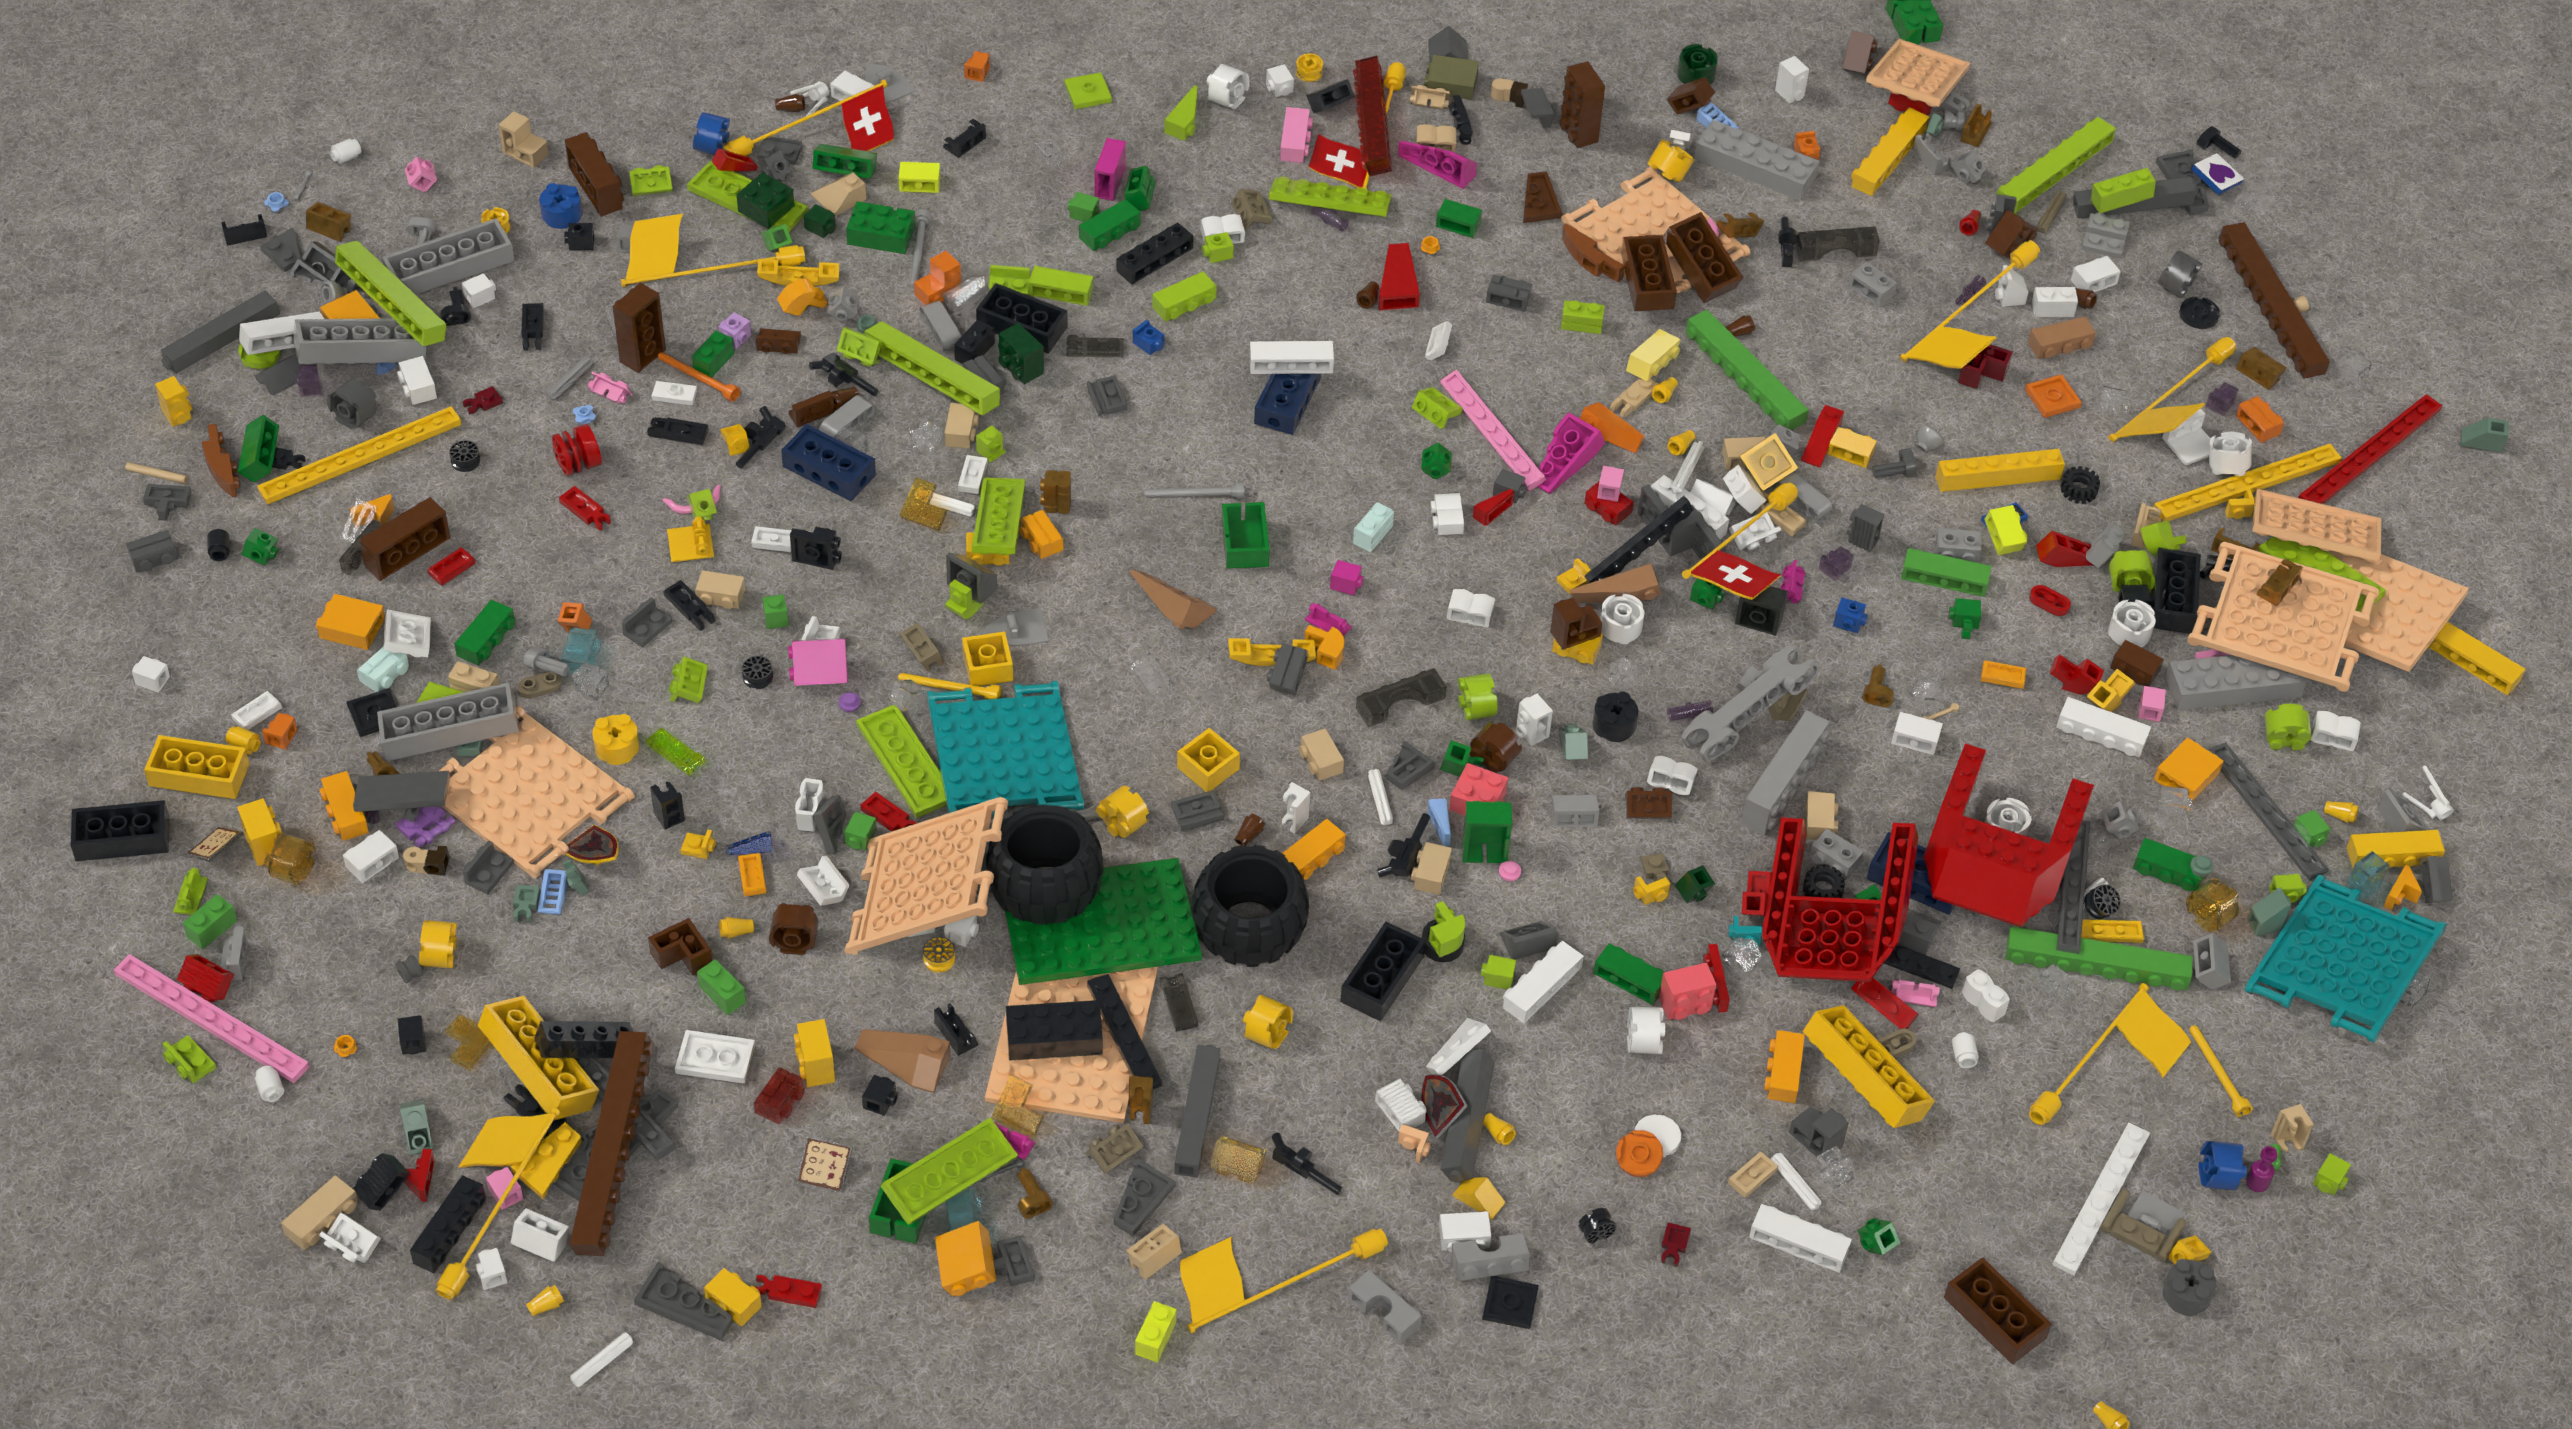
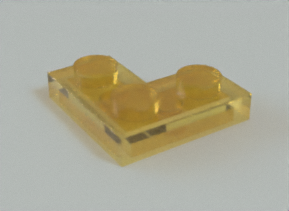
(918, 508)
(473, 1042)
(1011, 1108)

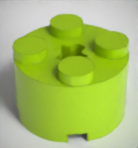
(2131, 569)
(1477, 696)
(2288, 727)

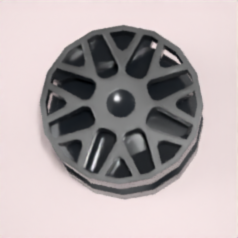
(465, 457)
(757, 672)
(2105, 907)
(1597, 1225)

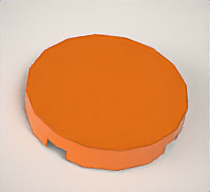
(1639, 1153)

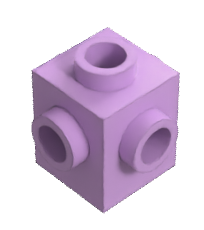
(737, 328)

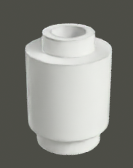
(345, 151)
(1965, 1050)
(269, 1084)

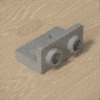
(235, 953)

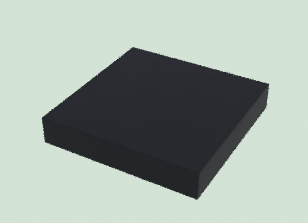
(365, 709)
(1510, 1302)

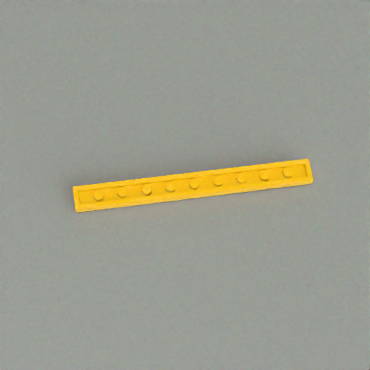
(359, 455)
(2254, 479)

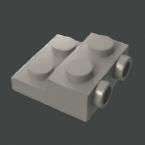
(2105, 235)

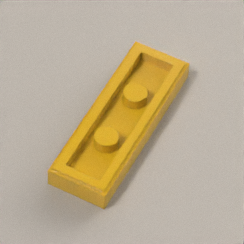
(2113, 931)

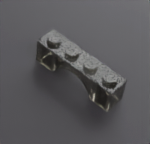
(1815, 244)
(1423, 687)

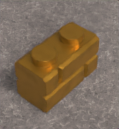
(1056, 491)

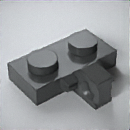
(166, 498)
(1013, 1261)

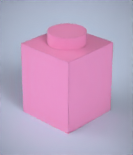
(1610, 483)
(2151, 703)
(497, 1184)

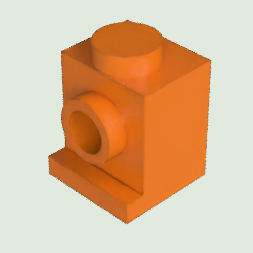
(977, 66)
(1807, 144)
(574, 616)
(280, 731)

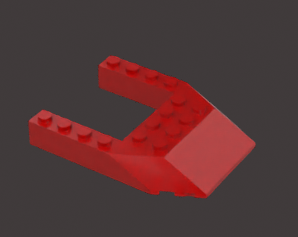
(1994, 867)
(1835, 935)

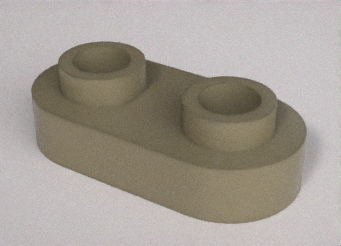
(540, 685)
(1893, 1044)

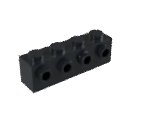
(1154, 253)
(578, 1038)
(448, 1224)

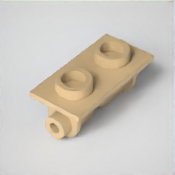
(1421, 94)

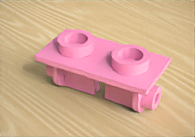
(617, 390)
(1915, 993)

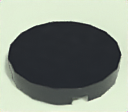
(2199, 312)

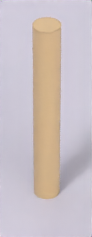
(156, 472)

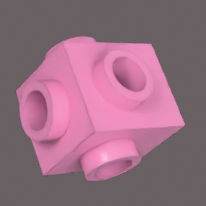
(420, 174)

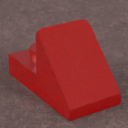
(420, 1178)

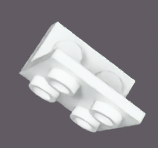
(2189, 439)

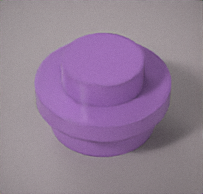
(849, 702)

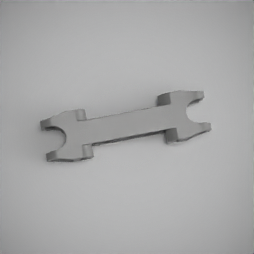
(1722, 727)

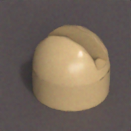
(2301, 304)

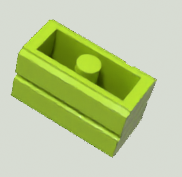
(1582, 317)

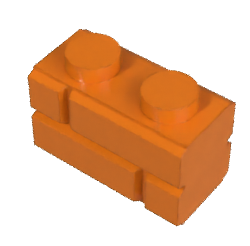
(2260, 419)

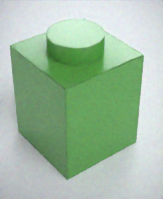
(1083, 206)
(776, 237)
(775, 611)
(2312, 828)
(860, 830)

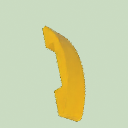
(784, 275)
(1263, 654)

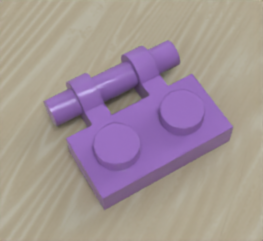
(426, 818)

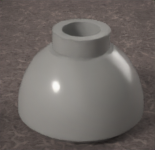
(331, 291)
(1929, 438)

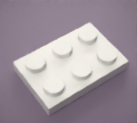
(407, 633)
(715, 1056)

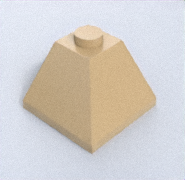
(841, 193)

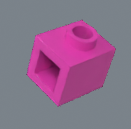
(1346, 577)

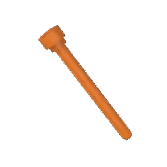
(727, 390)

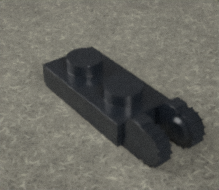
(1461, 120)
(532, 324)
(678, 430)
(688, 604)
(530, 1107)

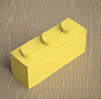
(1653, 355)

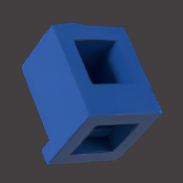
(1148, 337)

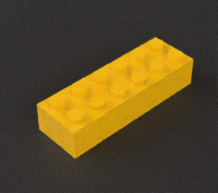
(1868, 1066)
(551, 1081)

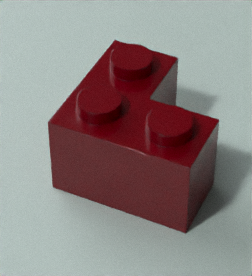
(1990, 362)

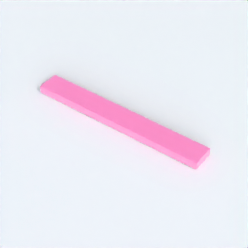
(1492, 429)

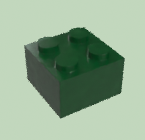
(765, 200)
(1021, 353)

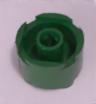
(1697, 63)

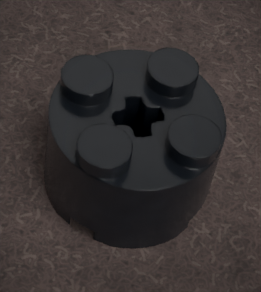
(1615, 716)

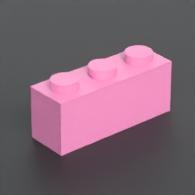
(1296, 135)

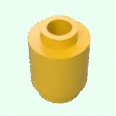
(243, 738)

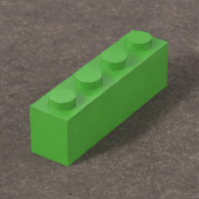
(1946, 572)

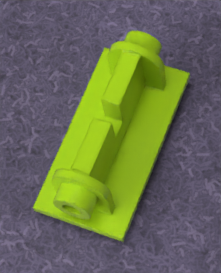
(190, 892)

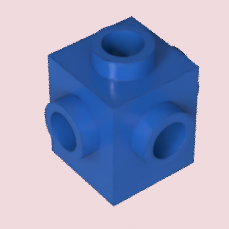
(1850, 615)

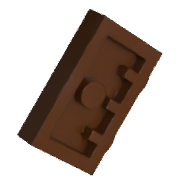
(778, 341)
(812, 409)
(1648, 804)

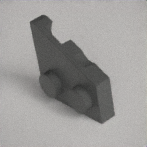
(283, 250)
(1408, 766)
(830, 821)

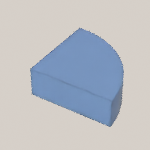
(383, 368)

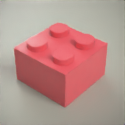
(1477, 785)
(1687, 991)

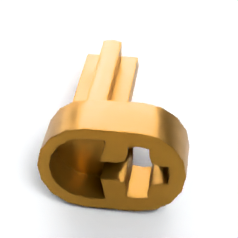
(1874, 690)
(379, 765)
(1037, 1200)

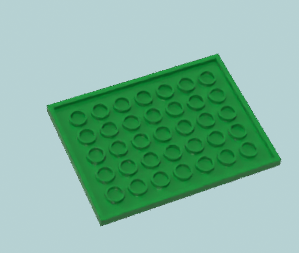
(1133, 924)

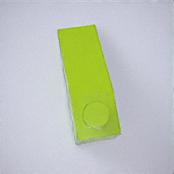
(1181, 120)

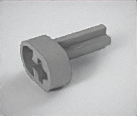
(422, 227)
(538, 658)

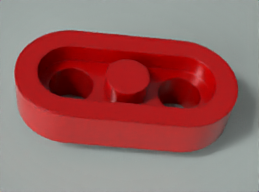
(2050, 600)

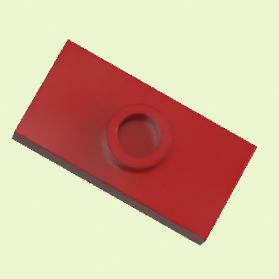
(451, 566)

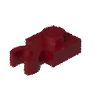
(483, 399)
(1675, 1241)

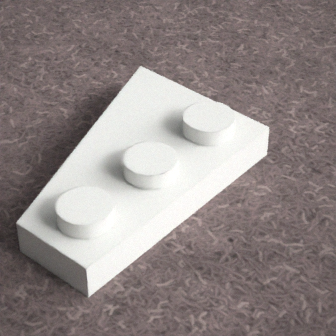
(1460, 1043)

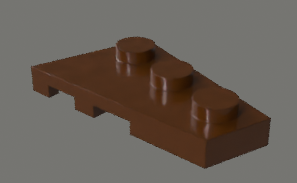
(1540, 199)

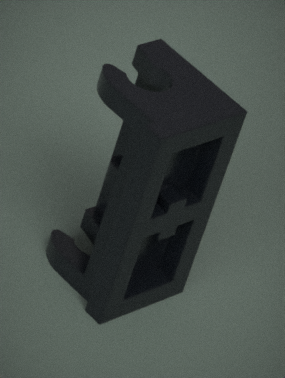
(967, 139)
(244, 232)
(667, 806)
(954, 1030)

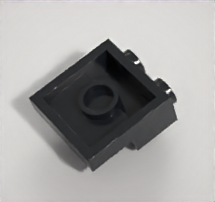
(816, 548)

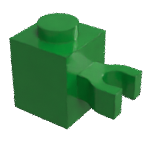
(1965, 615)
(1457, 757)

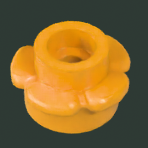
(1430, 245)
(345, 1040)

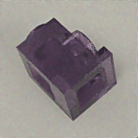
(309, 380)
(2222, 398)
(1836, 563)

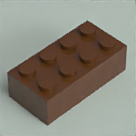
(1582, 104)
(594, 174)
(1702, 257)
(1648, 273)
(639, 327)
(404, 539)
(1997, 1310)

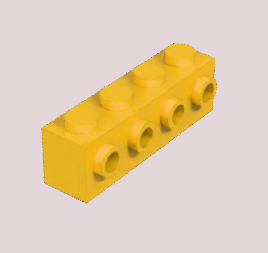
(2396, 847)

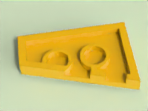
(549, 1159)

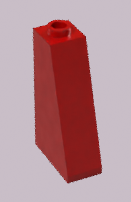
(1399, 281)

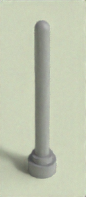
(922, 219)
(1236, 491)

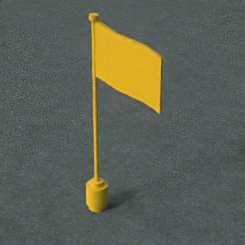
(655, 252)
(1956, 346)
(2169, 418)
(2145, 1029)
(499, 1143)
(1216, 1284)

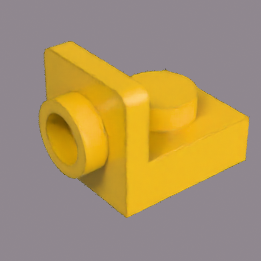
(736, 439)
(1575, 576)
(698, 845)
(2189, 1249)

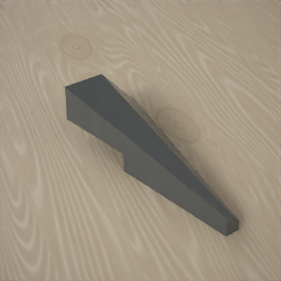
(320, 265)

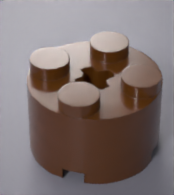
(1496, 746)
(793, 928)

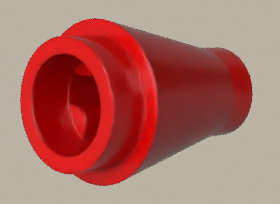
(1970, 223)

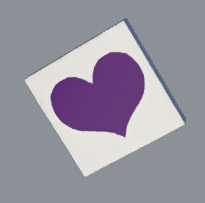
(2217, 174)

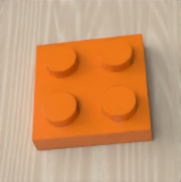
(2053, 396)

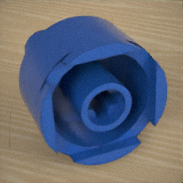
(711, 133)
(560, 205)
(2221, 1165)

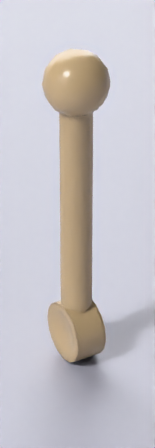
(1954, 707)

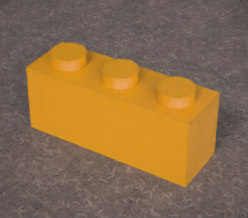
(340, 797)
(1316, 848)
(1784, 1066)

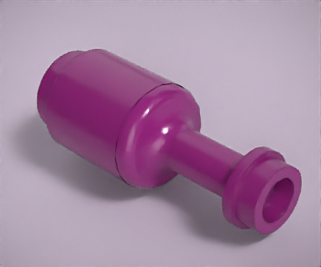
(2262, 1170)

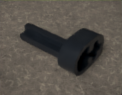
(2213, 136)
(458, 309)

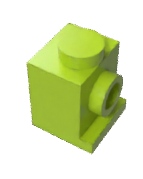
(990, 443)
(2290, 884)

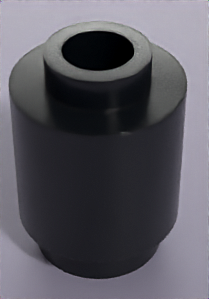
(218, 544)

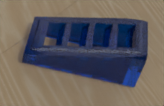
(756, 844)

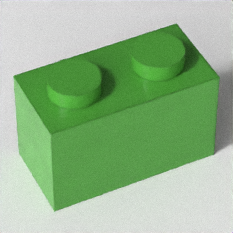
(209, 921)
(721, 987)

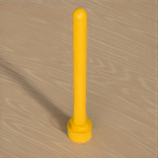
(989, 692)
(2239, 1103)

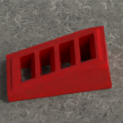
(731, 161)
(1492, 507)

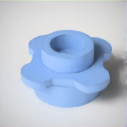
(276, 201)
(585, 418)

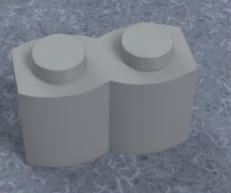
(2105, 545)

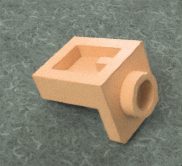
(1414, 1139)

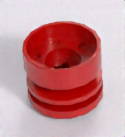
(580, 448)

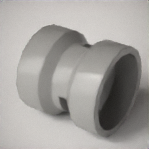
(1953, 121)

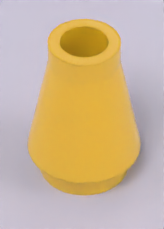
(1663, 391)
(1679, 444)
(2343, 811)
(734, 927)
(1499, 1129)
(545, 1300)
(2110, 1417)

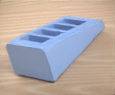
(1710, 111)
(1439, 816)
(553, 875)

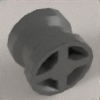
(409, 969)

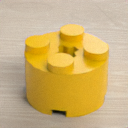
(1671, 160)
(615, 739)
(1123, 812)
(438, 944)
(1267, 1022)

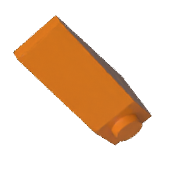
(1612, 427)

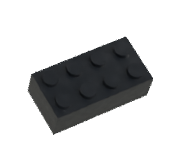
(1007, 307)
(2176, 590)
(120, 830)
(1383, 971)
(1054, 1030)

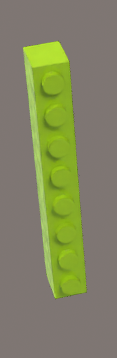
(2058, 162)
(390, 293)
(935, 369)

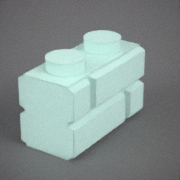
(1373, 527)
(382, 669)

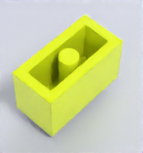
(919, 177)
(2005, 530)
(1155, 1331)

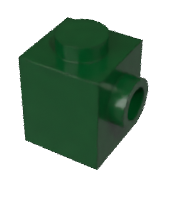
(819, 221)
(1695, 884)

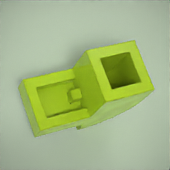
(2161, 536)
(961, 600)
(1449, 932)

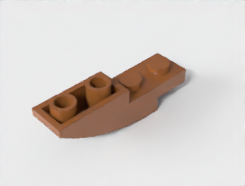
(1588, 256)
(219, 462)

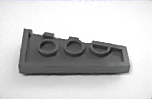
(2179, 166)
(675, 1300)

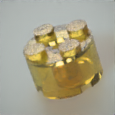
(290, 858)
(2213, 905)

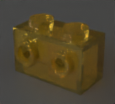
(1237, 1159)

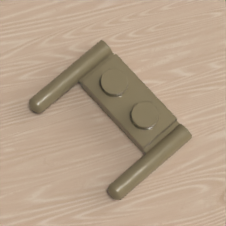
(2138, 1234)

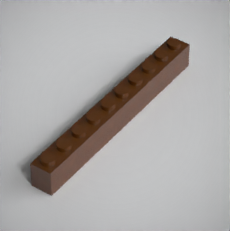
(2274, 300)
(612, 1144)

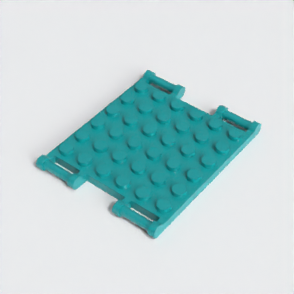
(1005, 748)
(2346, 957)

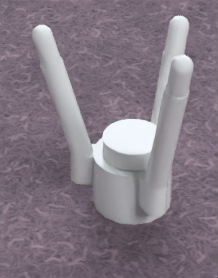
(817, 91)
(2440, 807)

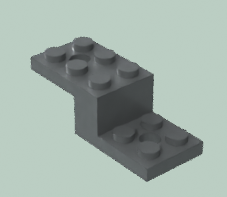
(1687, 534)

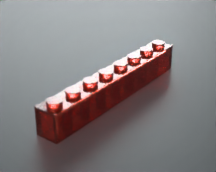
(1372, 116)

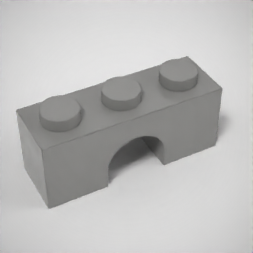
(1473, 1263)
(1373, 1292)

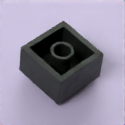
(1762, 612)

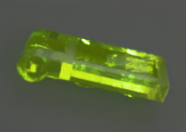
(675, 751)

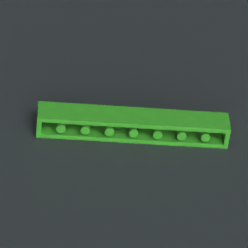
(1746, 370)
(2101, 959)

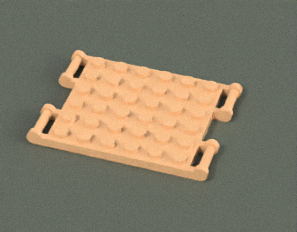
(1642, 213)
(2298, 635)
(530, 794)
(926, 875)

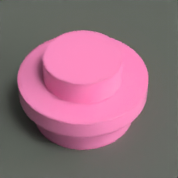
(1510, 871)

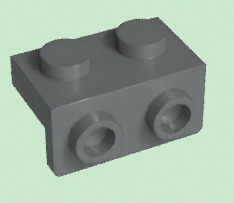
(1997, 211)

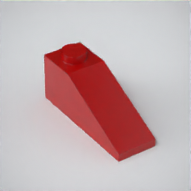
(1822, 434)
(2062, 551)

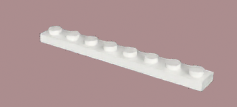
(2101, 1199)

